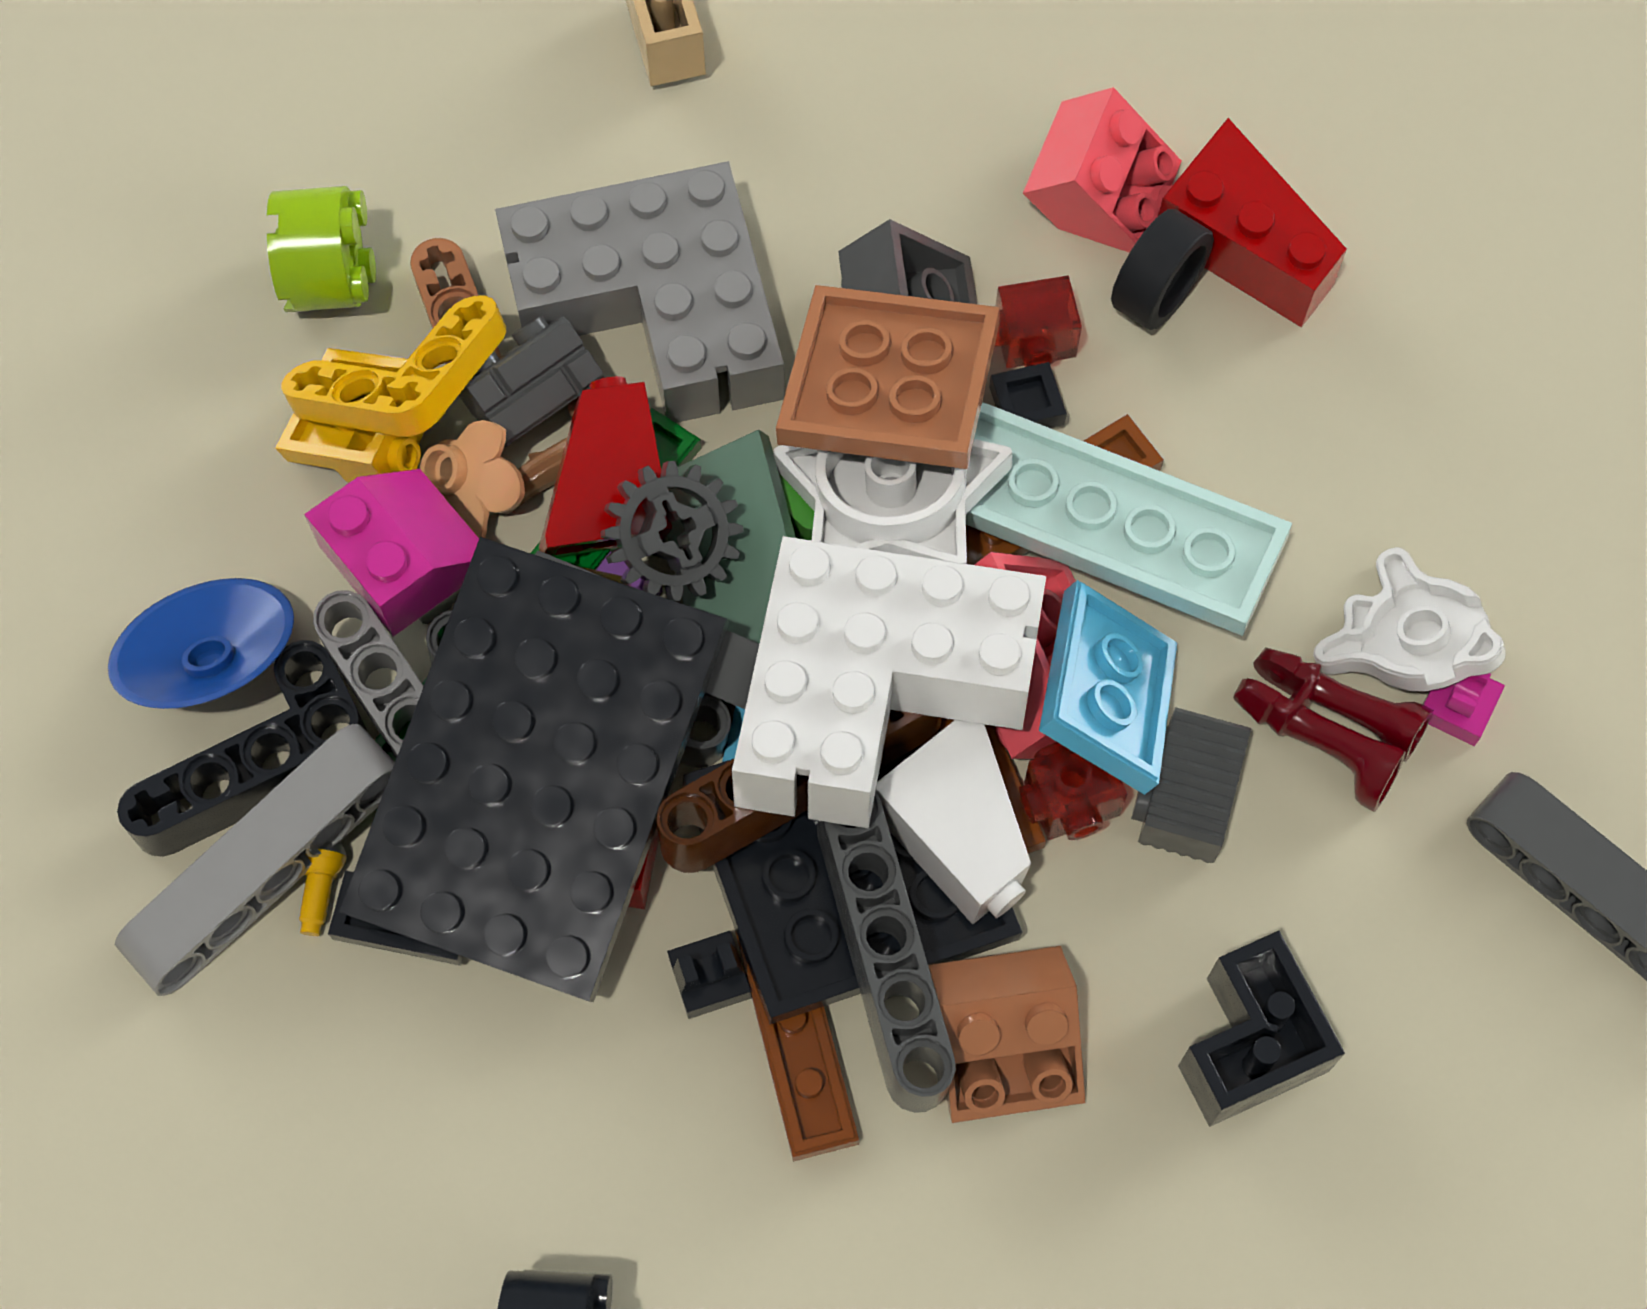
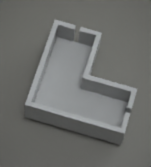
(658, 256)

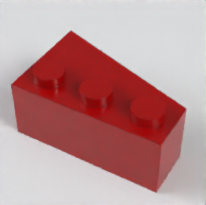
(1260, 226)

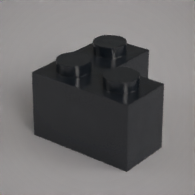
(1274, 1038)

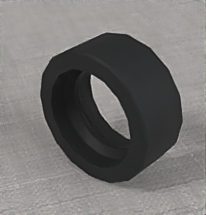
(1162, 269)

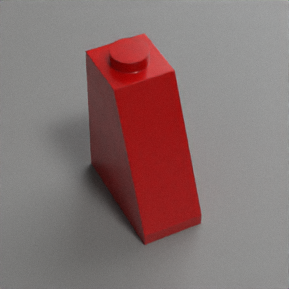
(605, 445)

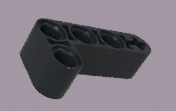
(240, 760)

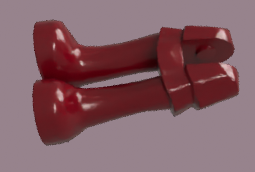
(1371, 761)

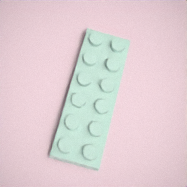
(1128, 522)

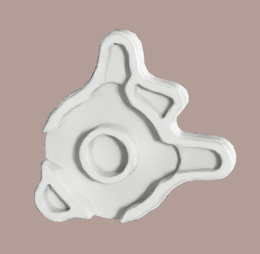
(1414, 632)

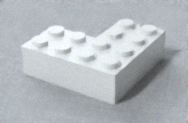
(870, 636)

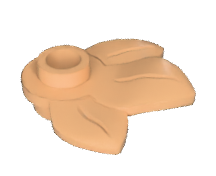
(474, 474)

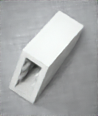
(958, 820)

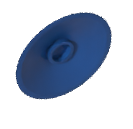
(200, 643)

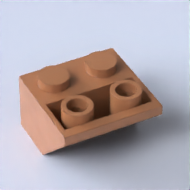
(1011, 1033)

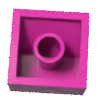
(395, 543)

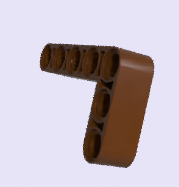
(729, 828)

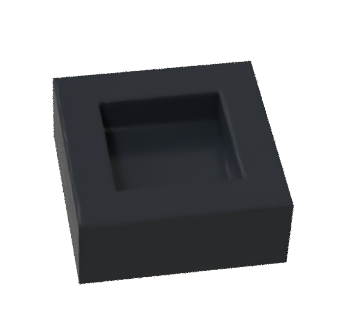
(1029, 394)

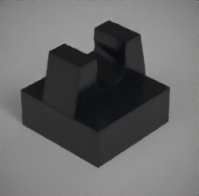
(709, 974)

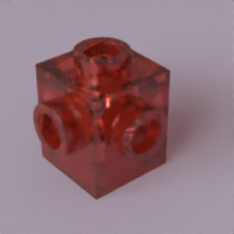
(1069, 793)

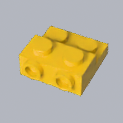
(348, 449)

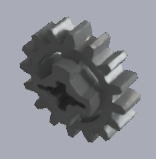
(659, 503)

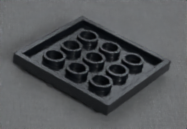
(793, 926)

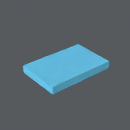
(1109, 687)

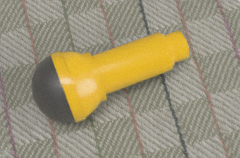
(318, 887)

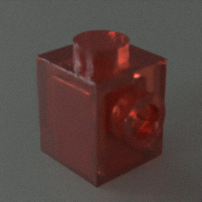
(1037, 322)

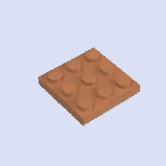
(889, 376)

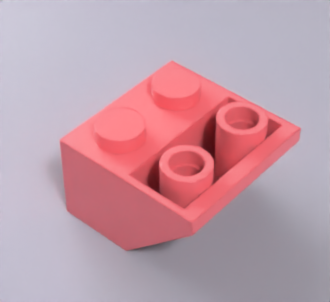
(1102, 170)

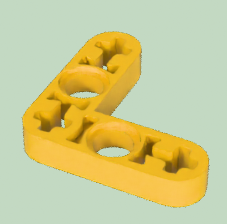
(416, 394)

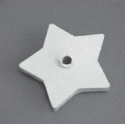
(890, 501)

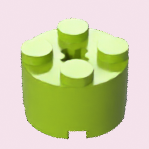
(319, 248)

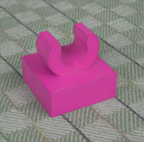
(1464, 707)

